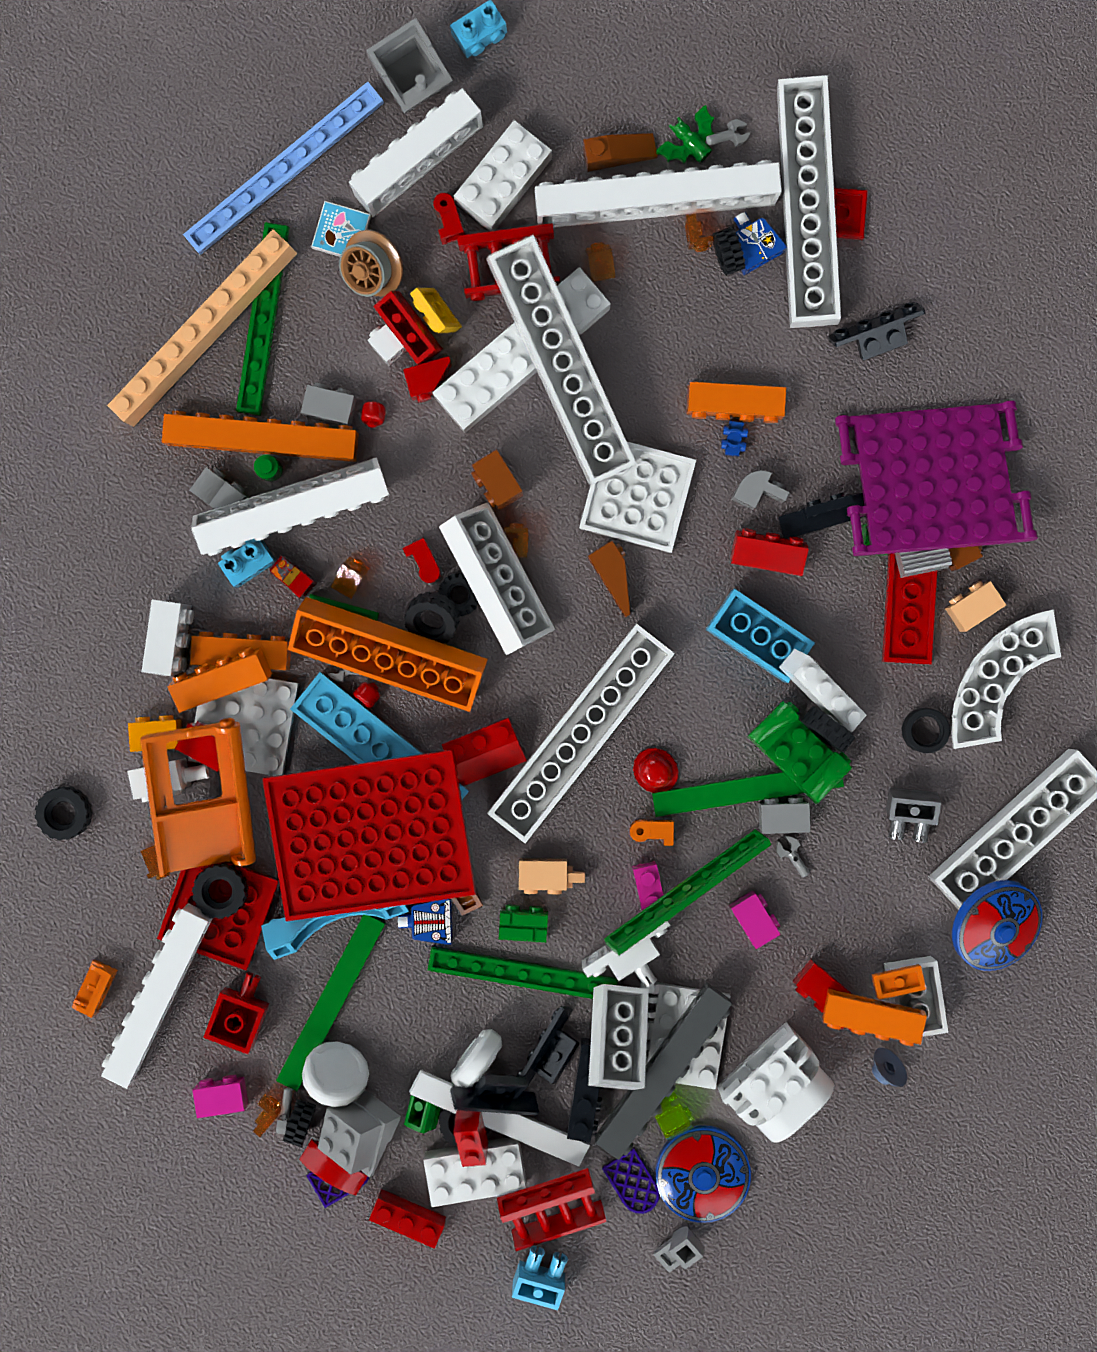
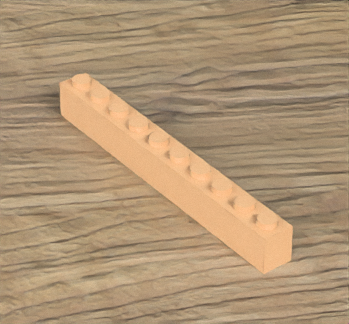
(202, 328)

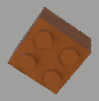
(497, 479)

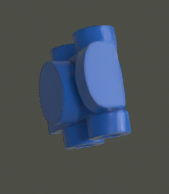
(734, 436)

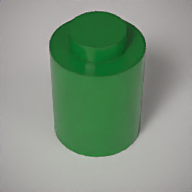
(268, 468)

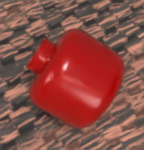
(373, 414)
(367, 694)

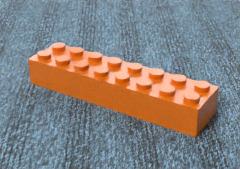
(387, 654)

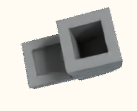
(756, 484)
(681, 1250)

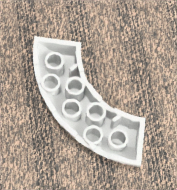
(995, 674)

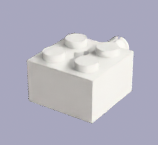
(180, 775)

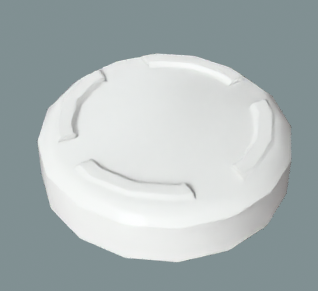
(476, 1059)
(335, 1074)

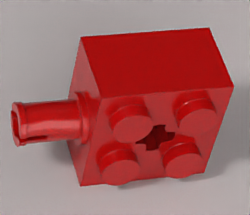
(239, 1004)

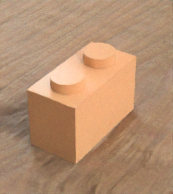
(974, 606)

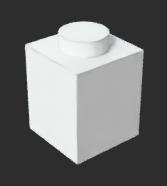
(386, 344)

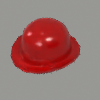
(655, 770)

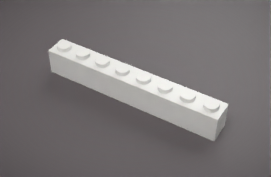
(156, 996)

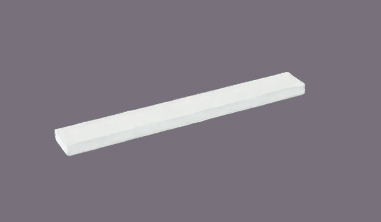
(513, 1125)

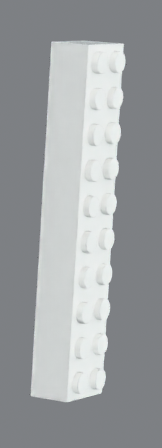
(658, 194)
(808, 201)
(560, 360)
(580, 733)

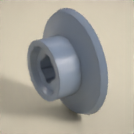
(888, 1068)

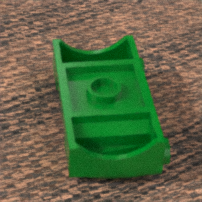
(799, 752)

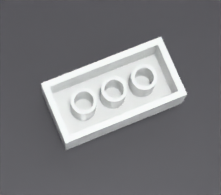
(503, 176)
(618, 1037)
(453, 1184)

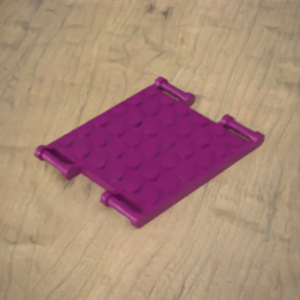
(935, 479)

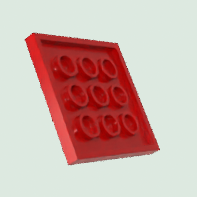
(233, 937)

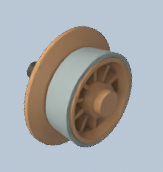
(371, 264)

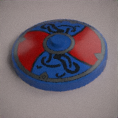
(997, 925)
(703, 1174)

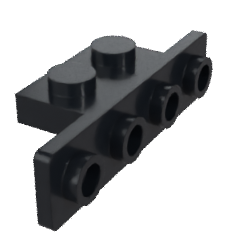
(880, 333)
(819, 515)
(552, 1051)
(496, 1095)

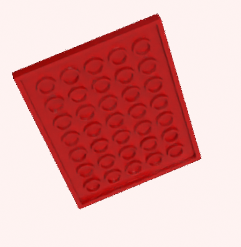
(369, 835)

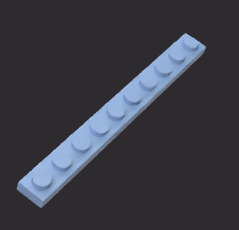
(284, 168)

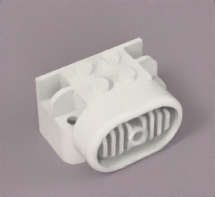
(778, 1085)

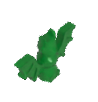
(693, 142)

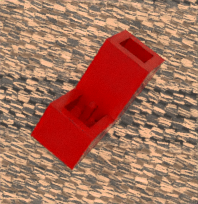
(330, 1171)

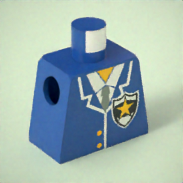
(758, 242)

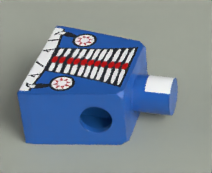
(429, 921)

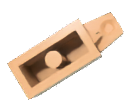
(547, 875)

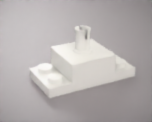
(631, 960)

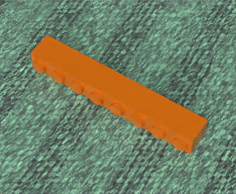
(260, 437)

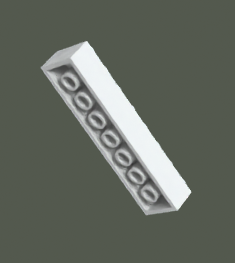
(506, 361)
(289, 506)
(1019, 828)

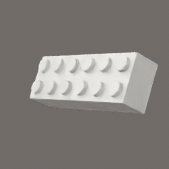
(416, 152)
(496, 577)

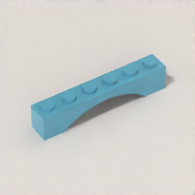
(287, 937)

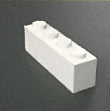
(822, 690)

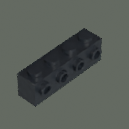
(584, 1099)

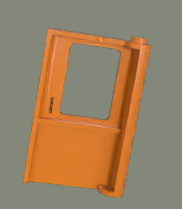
(204, 829)

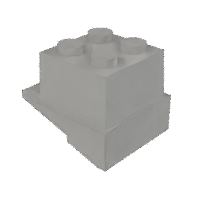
(409, 66)
(358, 1133)

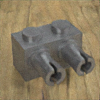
(914, 807)

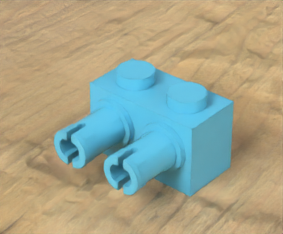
(479, 29)
(246, 562)
(538, 1283)

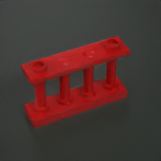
(494, 241)
(547, 1195)

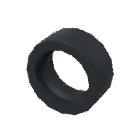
(944, 727)

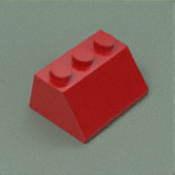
(486, 751)

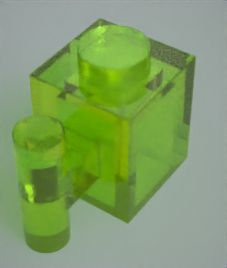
(674, 1119)

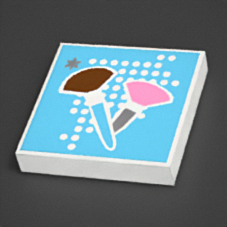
(337, 227)

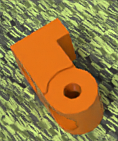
(653, 829)

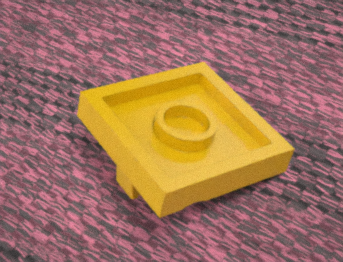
(436, 311)

